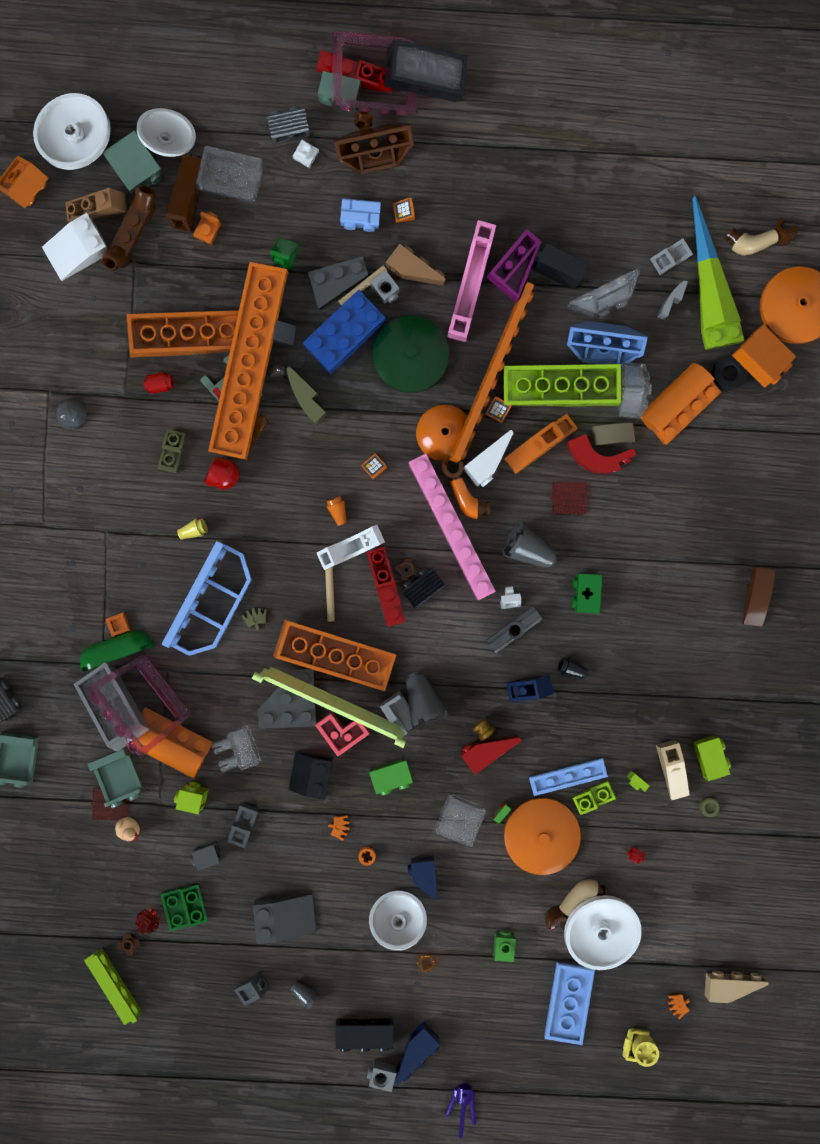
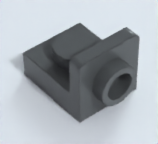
(252, 989)

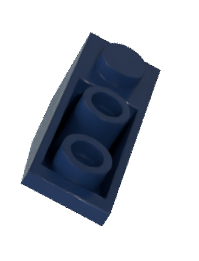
(418, 1047)

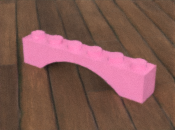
(471, 281)

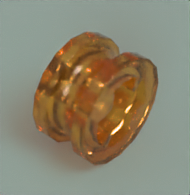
(420, 964)

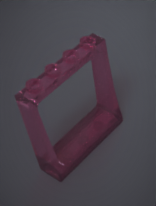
(342, 38)
(159, 686)

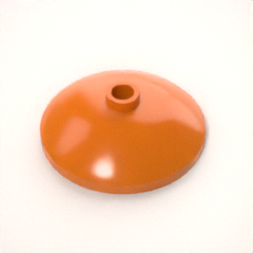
(429, 431)

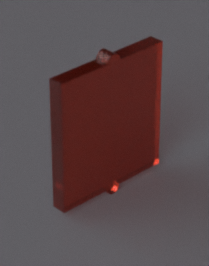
(569, 498)
(101, 812)

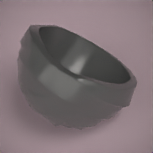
(71, 413)

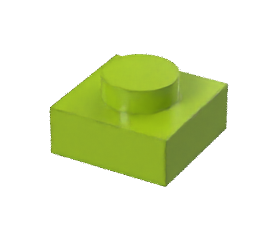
(637, 782)

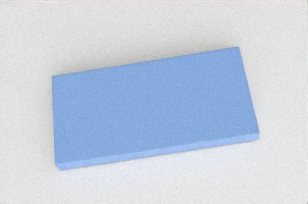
(569, 1003)

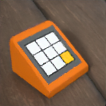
(404, 210)
(498, 410)
(374, 466)

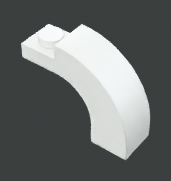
(350, 547)

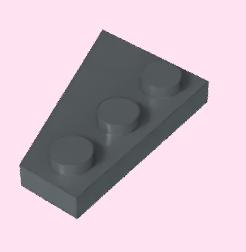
(336, 279)

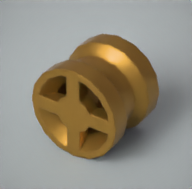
(483, 728)

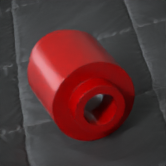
(158, 383)

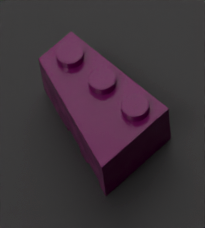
(515, 265)

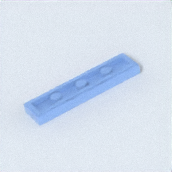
(568, 776)

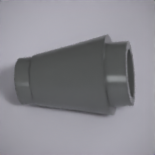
(304, 994)

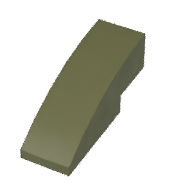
(305, 397)

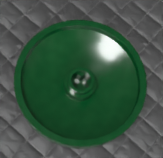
(410, 354)

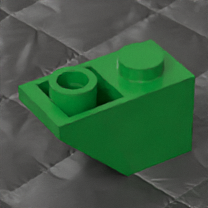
(284, 253)

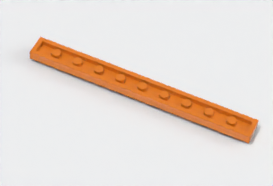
(489, 380)

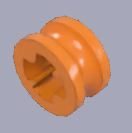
(372, 854)

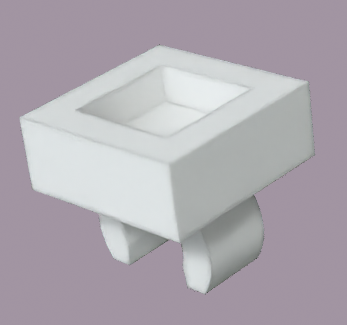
(305, 153)
(510, 599)

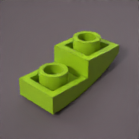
(594, 797)

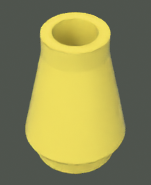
(193, 529)

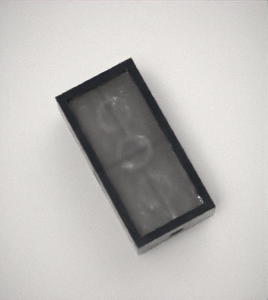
(425, 70)

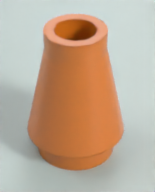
(337, 509)

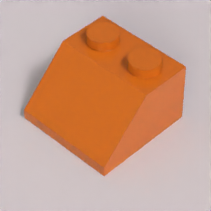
(22, 181)

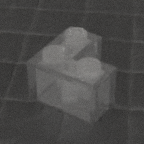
(634, 390)

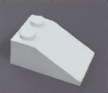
(75, 247)
(485, 464)

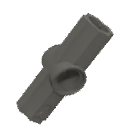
(524, 622)

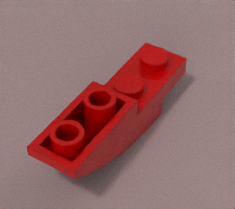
(370, 75)
(386, 586)

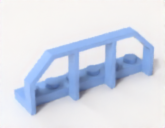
(200, 586)

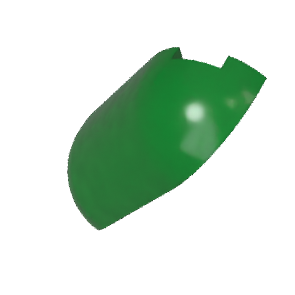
(115, 648)

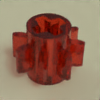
(147, 921)

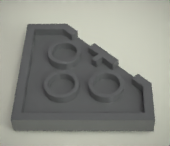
(287, 709)

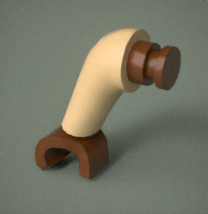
(751, 244)
(580, 892)

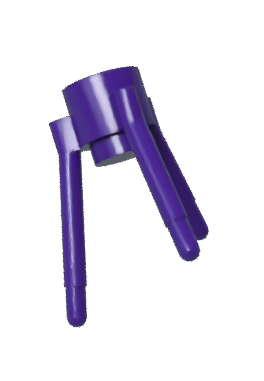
(464, 1095)

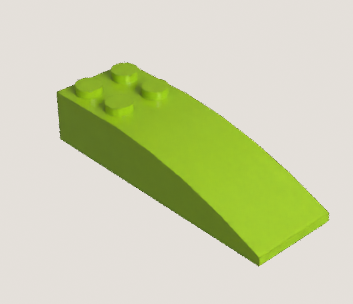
(563, 385)

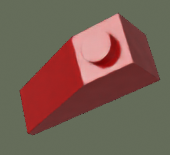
(485, 752)

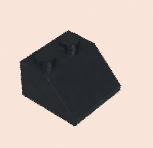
(310, 775)

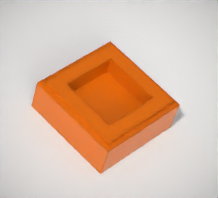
(118, 624)

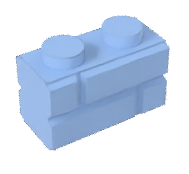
(360, 214)

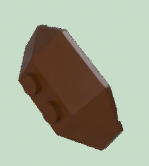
(374, 148)

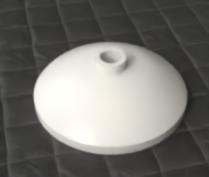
(166, 132)
(398, 907)

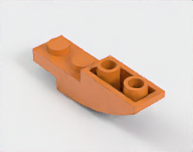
(540, 443)

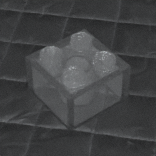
(460, 820)

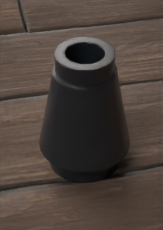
(571, 668)

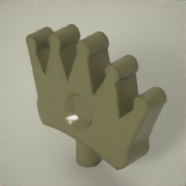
(255, 619)

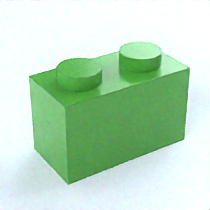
(391, 776)

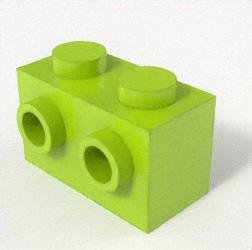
(191, 798)

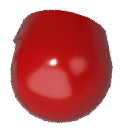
(222, 474)

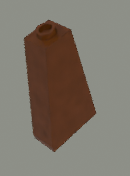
(185, 194)

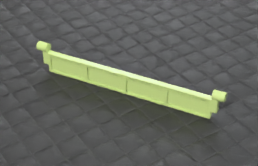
(332, 703)

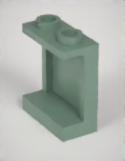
(133, 163)
(17, 759)
(117, 777)

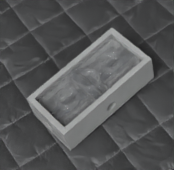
(121, 701)

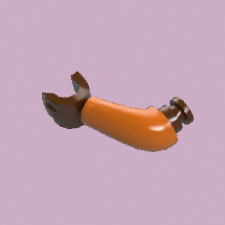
(467, 503)

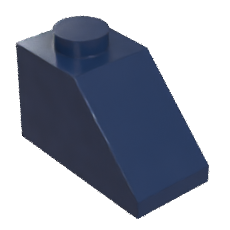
(530, 688)
(424, 875)

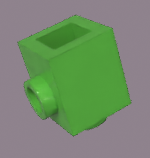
(504, 946)

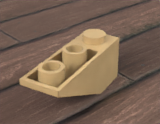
(673, 769)
(730, 987)

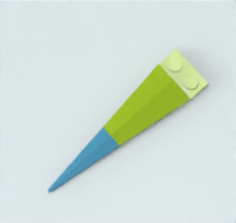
(717, 308)

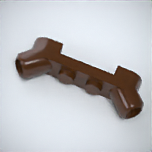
(139, 213)

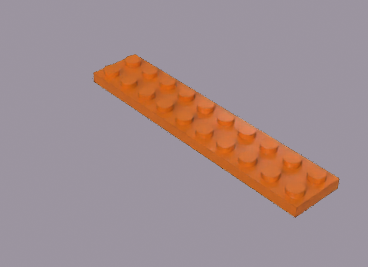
(248, 360)

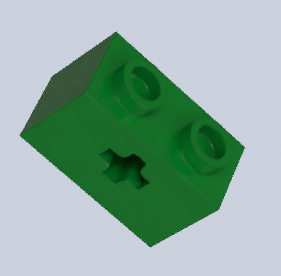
(593, 601)

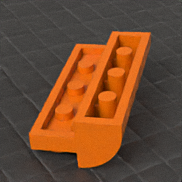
(680, 403)
(179, 749)

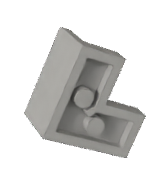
(397, 711)

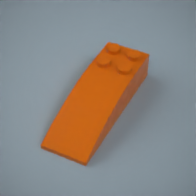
(180, 333)
(334, 655)

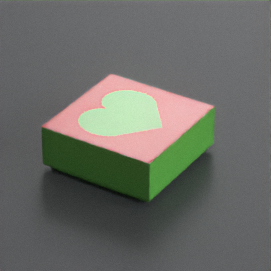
(501, 812)

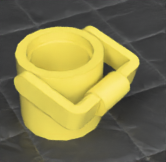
(642, 1047)

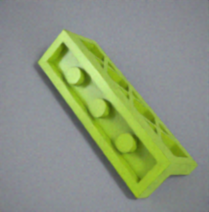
(113, 986)

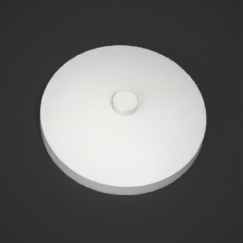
(71, 131)
(602, 932)

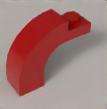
(590, 460)

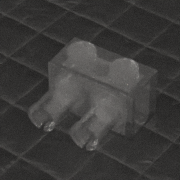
(244, 748)

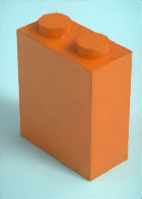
(764, 356)

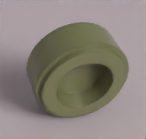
(709, 807)

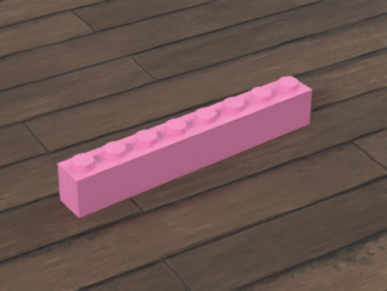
(451, 527)

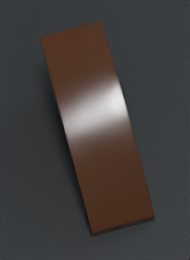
(758, 596)

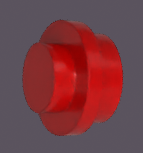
(636, 855)

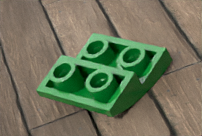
(183, 907)

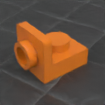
(207, 227)

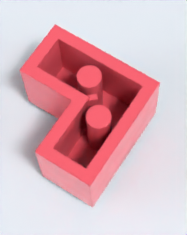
(341, 737)

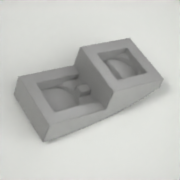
(671, 256)
(674, 297)

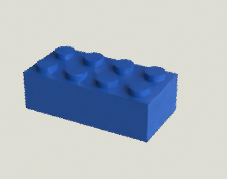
(344, 332)

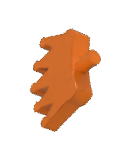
(339, 826)
(678, 1005)

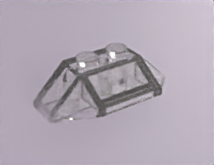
(603, 299)

